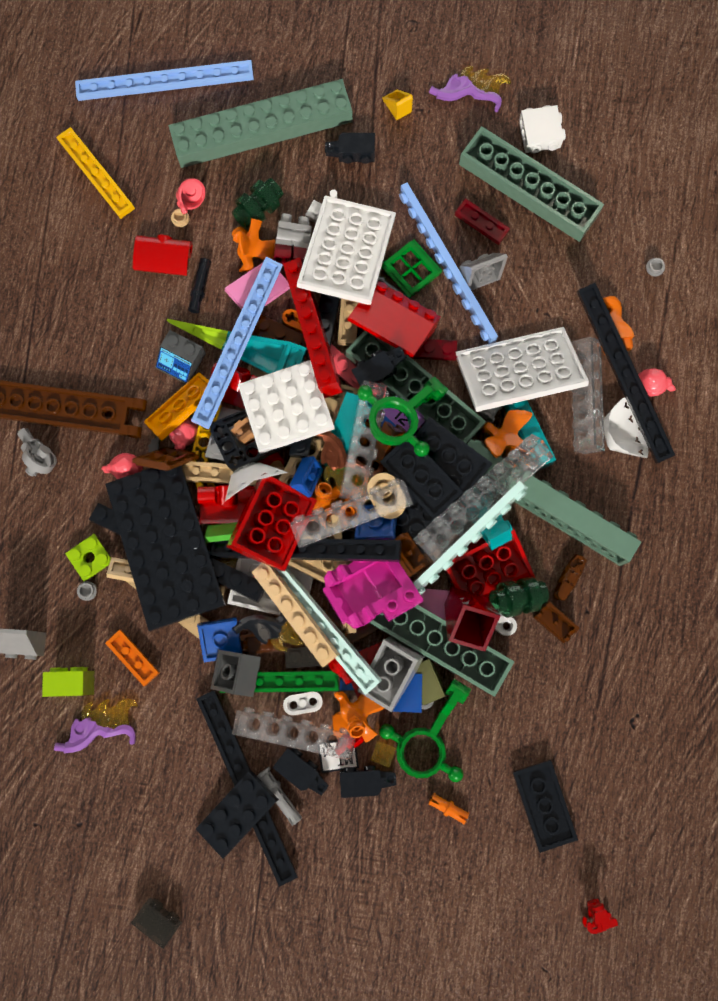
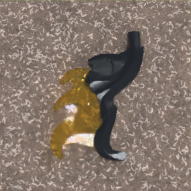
(266, 628)

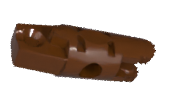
(569, 577)

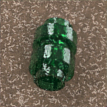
(264, 198)
(521, 596)

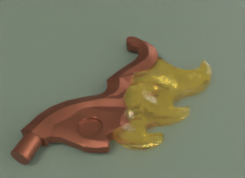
(335, 458)

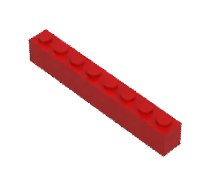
(313, 332)

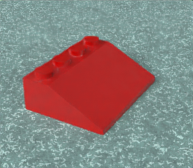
(396, 319)
(265, 523)
(484, 568)

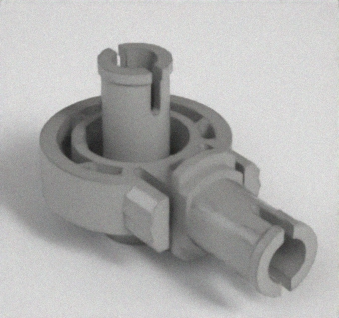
(43, 459)

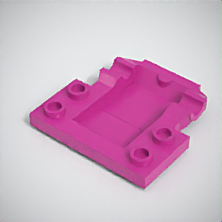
(369, 588)

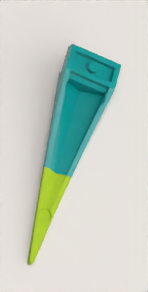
(261, 352)

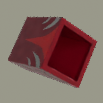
(469, 619)

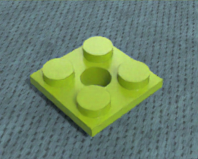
(78, 557)

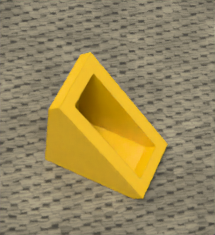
(399, 103)

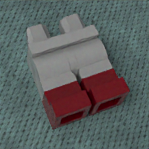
(289, 235)

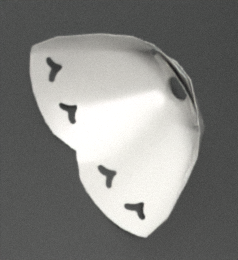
(622, 433)
(245, 475)

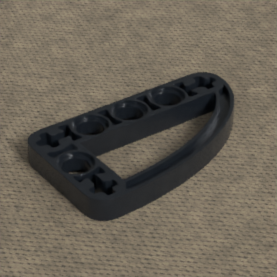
(235, 452)

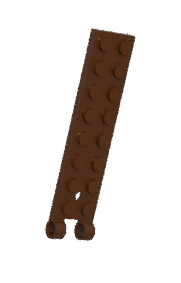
(68, 408)

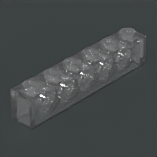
(593, 441)
(356, 449)
(305, 536)
(244, 727)

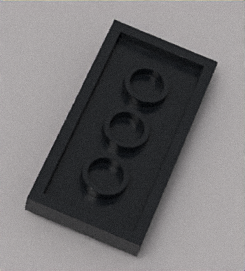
(423, 479)
(544, 806)
(237, 814)

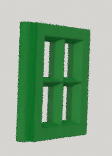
(423, 258)

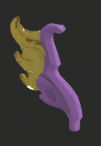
(474, 84)
(101, 721)

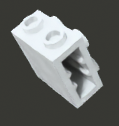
(541, 129)

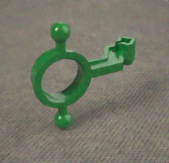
(432, 389)
(458, 693)

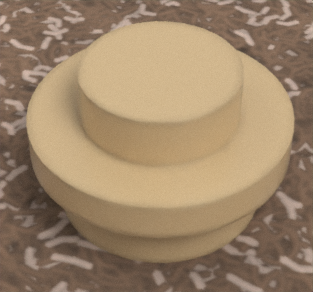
(179, 219)

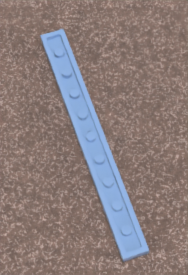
(164, 80)
(450, 269)
(236, 343)

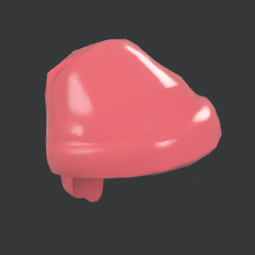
(190, 194)
(655, 382)
(184, 434)
(122, 466)

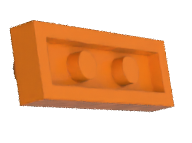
(132, 657)

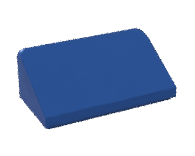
(307, 476)

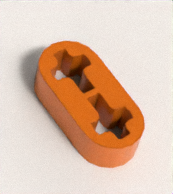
(292, 324)

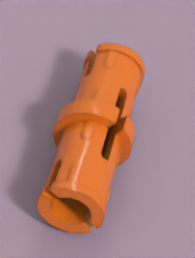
(448, 808)

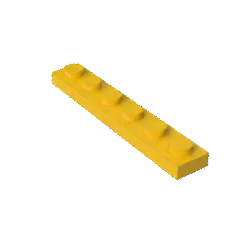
(95, 173)

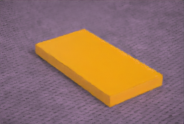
(177, 407)

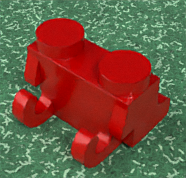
(600, 917)

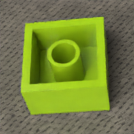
(68, 683)

